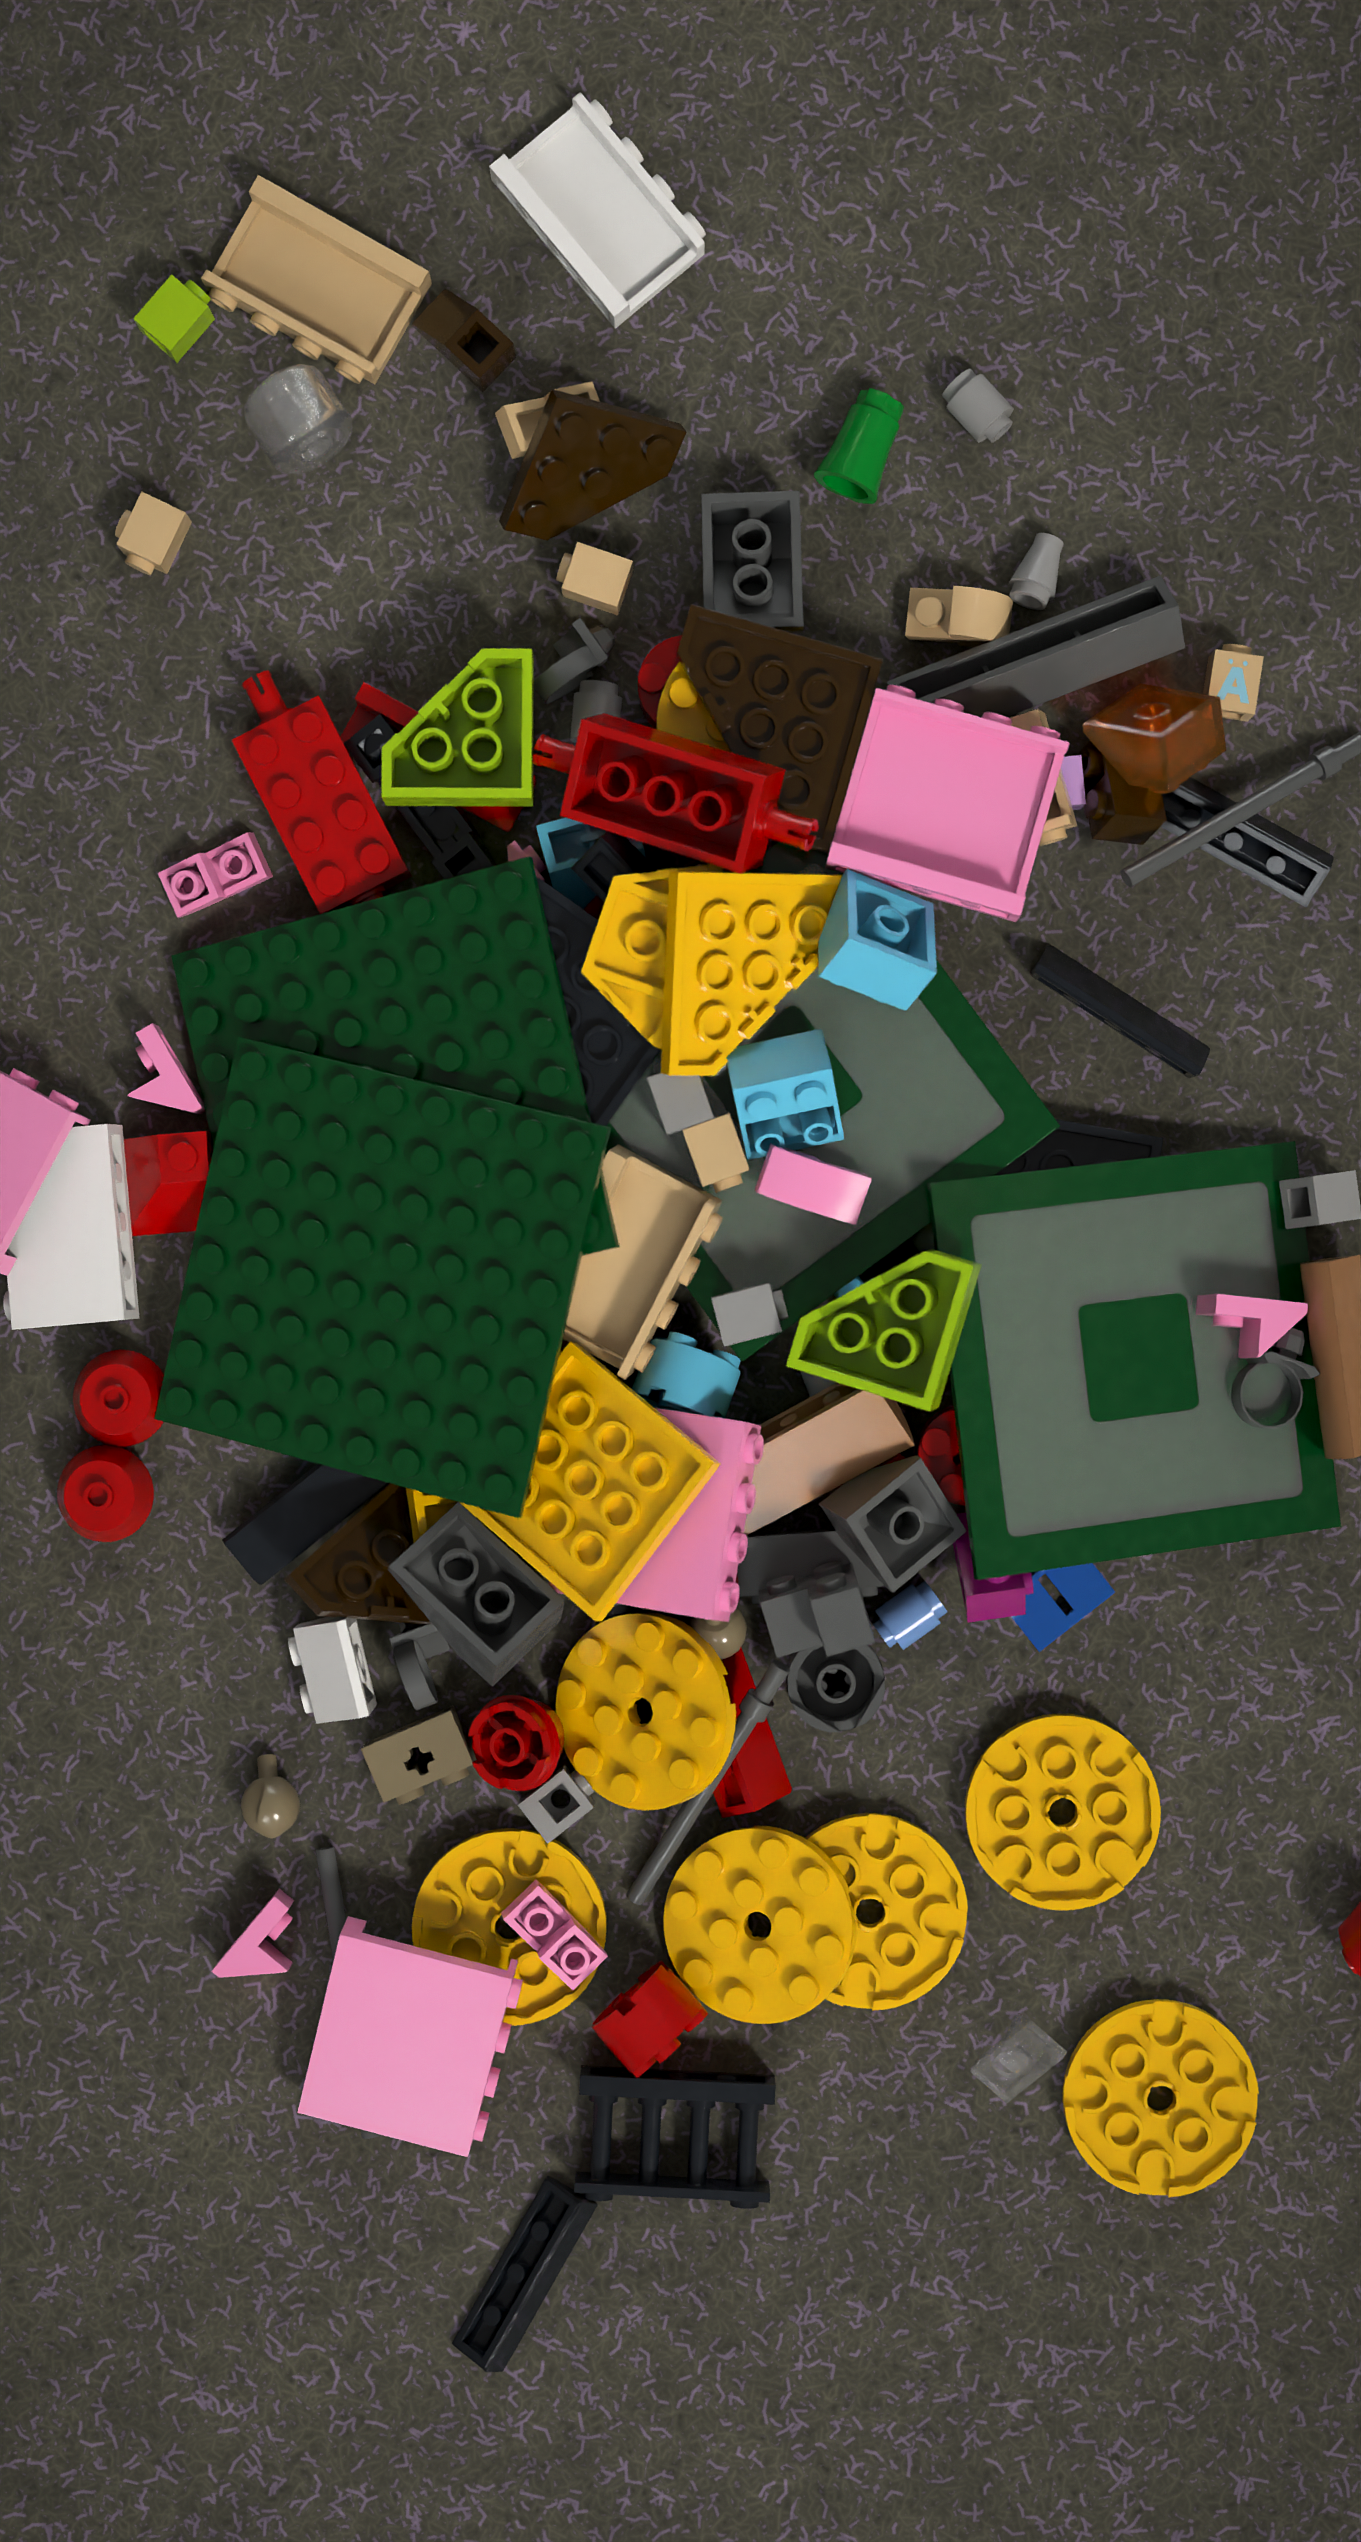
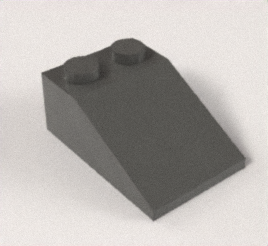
(753, 557)
(477, 1593)

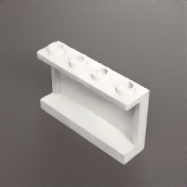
(600, 210)
(76, 1239)

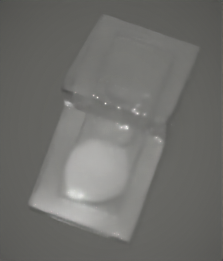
(1017, 2059)

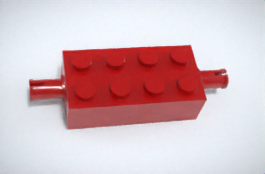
(673, 793)
(318, 800)

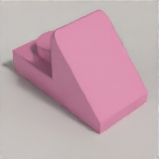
(173, 1085)
(1259, 1319)
(253, 1953)

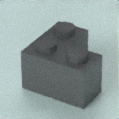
(816, 1611)

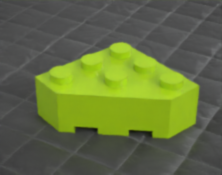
(469, 739)
(893, 1331)

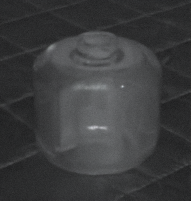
(298, 419)

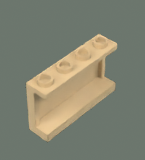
(317, 282)
(630, 1288)

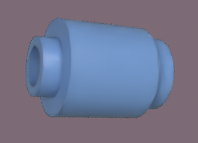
(909, 1615)

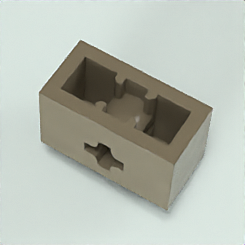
(390, 1755)

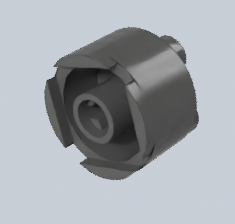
(841, 1707)

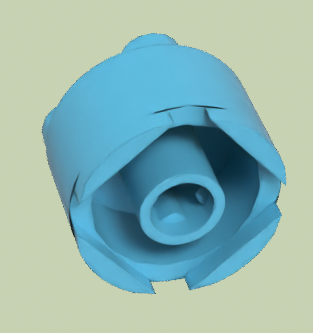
(687, 1377)

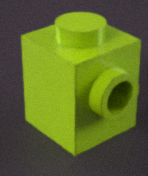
(175, 317)

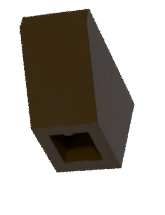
(466, 338)
(1113, 806)

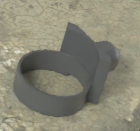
(580, 653)
(1283, 1356)
(410, 1651)

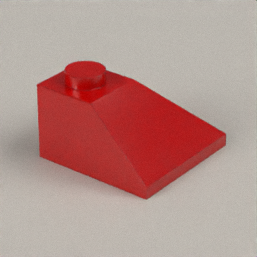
(167, 1181)

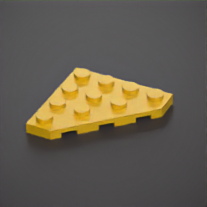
(733, 956)

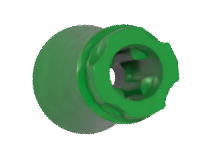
(861, 447)

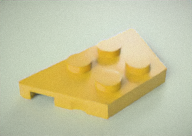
(630, 948)

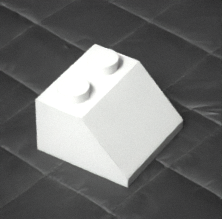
(334, 1669)

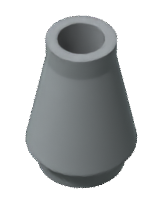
(1037, 574)

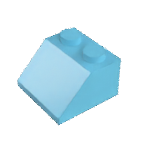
(878, 941)

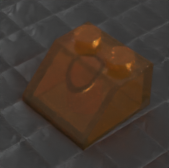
(1159, 735)

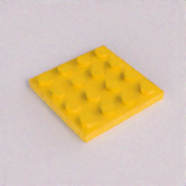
(601, 1485)

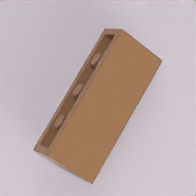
(1334, 1333)
(823, 1447)

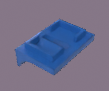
(1079, 1585)

